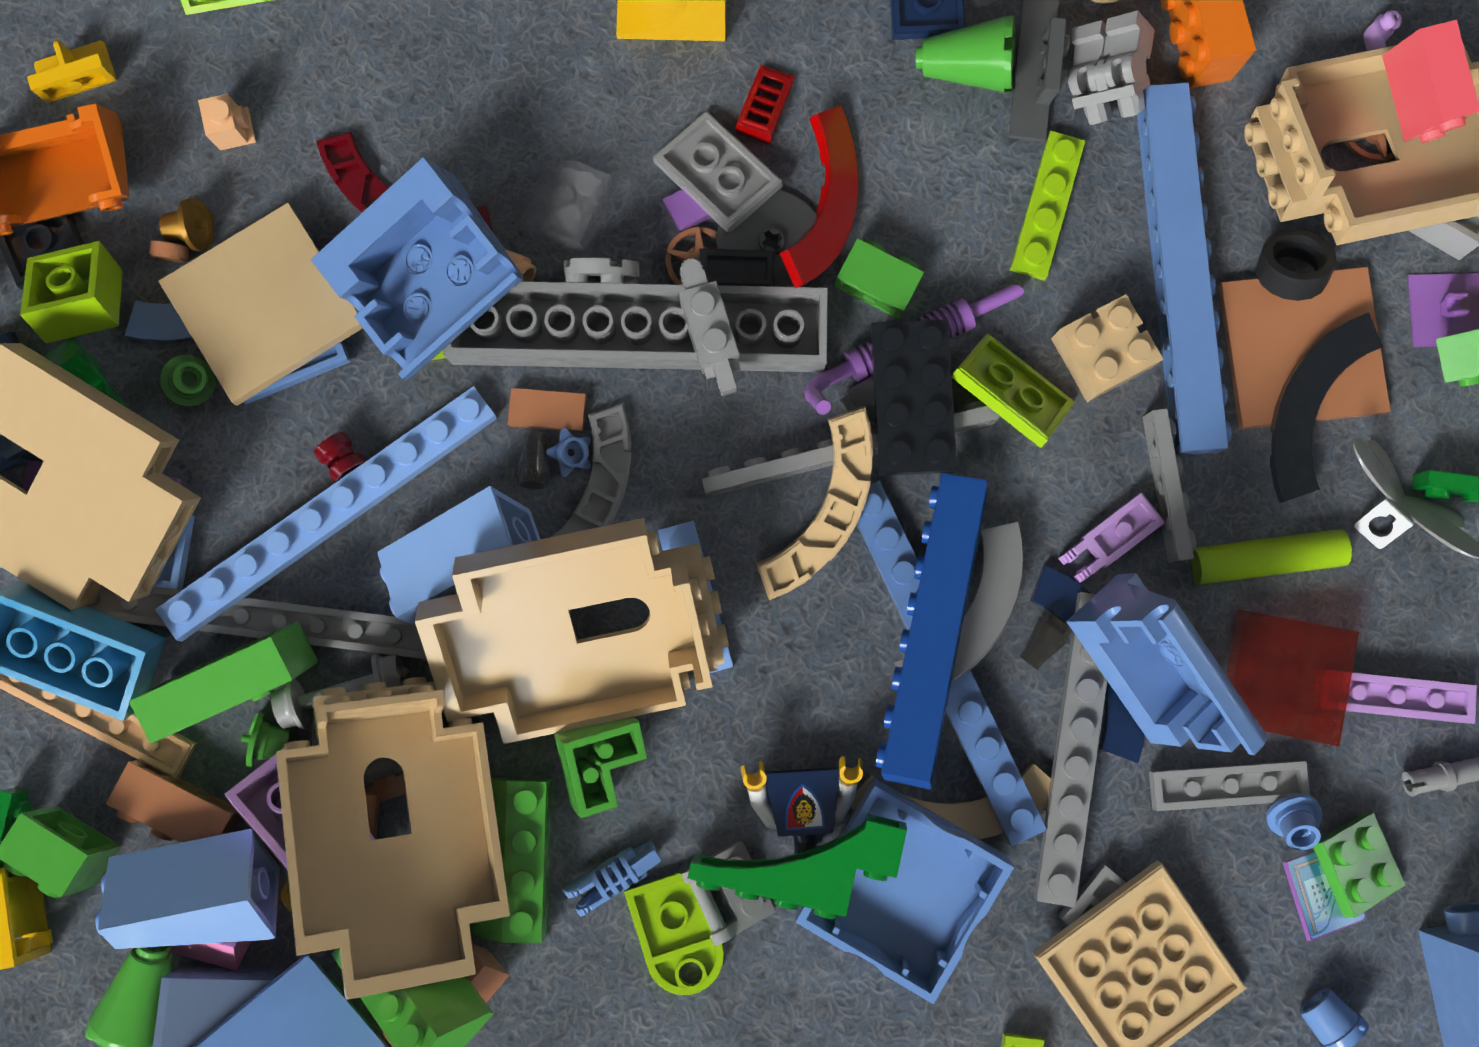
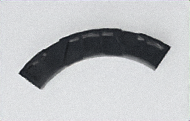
(1301, 399)

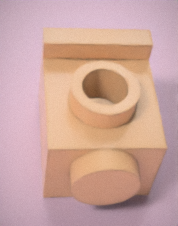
(226, 122)

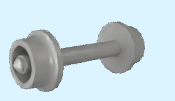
(292, 705)

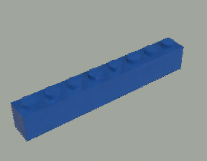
(934, 632)

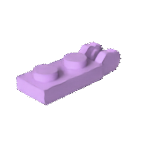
(1115, 535)

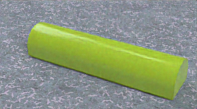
(1271, 556)

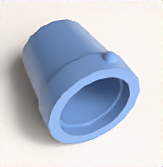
(1333, 1020)

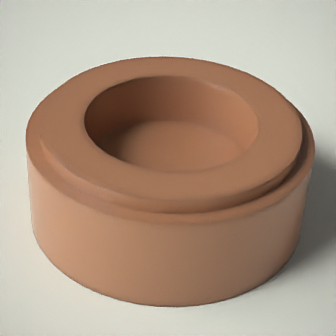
(169, 251)

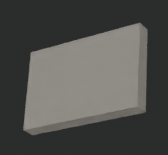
(717, 171)

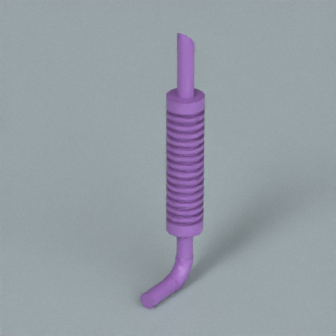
(859, 361)

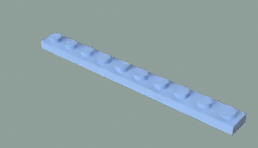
(325, 515)

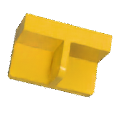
(71, 71)

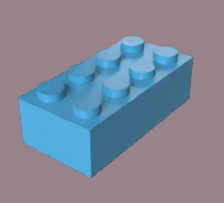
(75, 651)

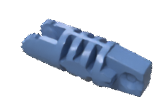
(613, 876)

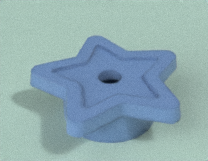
(580, 452)

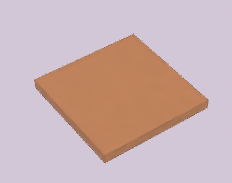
(1273, 333)

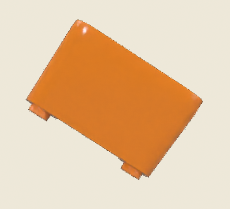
(63, 168)

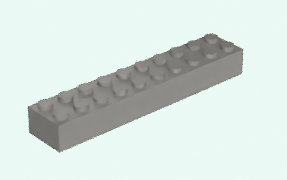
(642, 328)

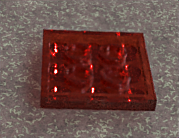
(1293, 674)

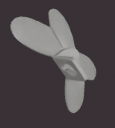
(1431, 516)

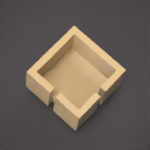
(1106, 348)

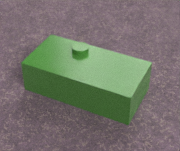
(224, 682)

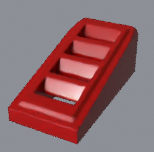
(756, 129)

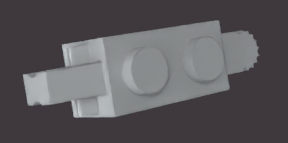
(708, 326)

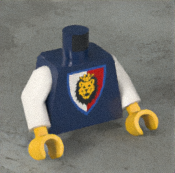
(803, 800)

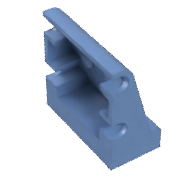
(418, 266)
(1163, 669)

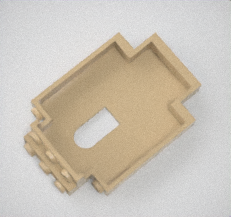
(1350, 101)
(100, 497)
(513, 644)
(399, 900)

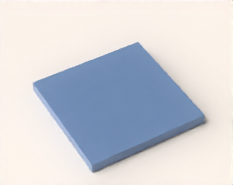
(296, 1011)

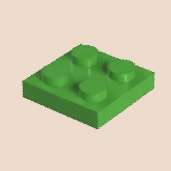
(1358, 865)

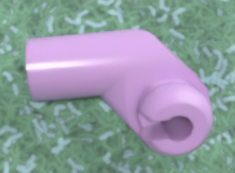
(1381, 29)

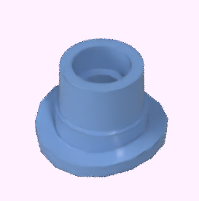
(1297, 820)

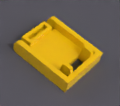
(24, 917)

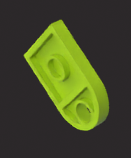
(673, 933)

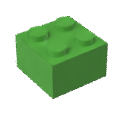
(56, 851)

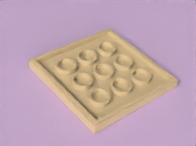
(260, 304)
(1140, 965)

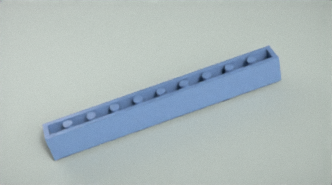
(1182, 270)

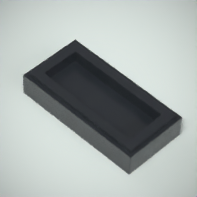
(738, 267)

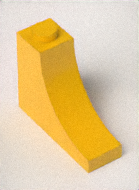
(671, 19)

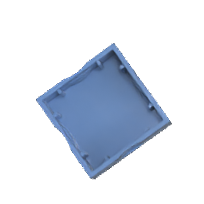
(922, 918)

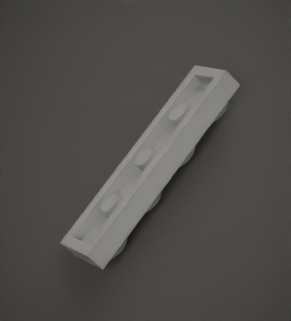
(1166, 472)
(1227, 785)

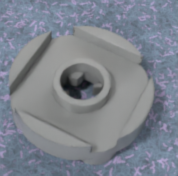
(601, 271)

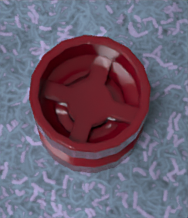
(338, 455)

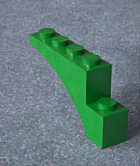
(812, 878)

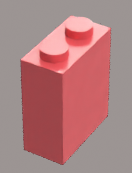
(1431, 82)

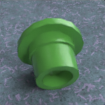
(187, 380)
(263, 739)

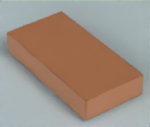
(547, 410)

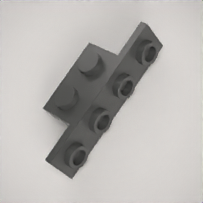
(1037, 68)

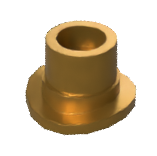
(188, 225)

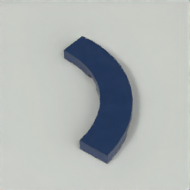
(1121, 733)

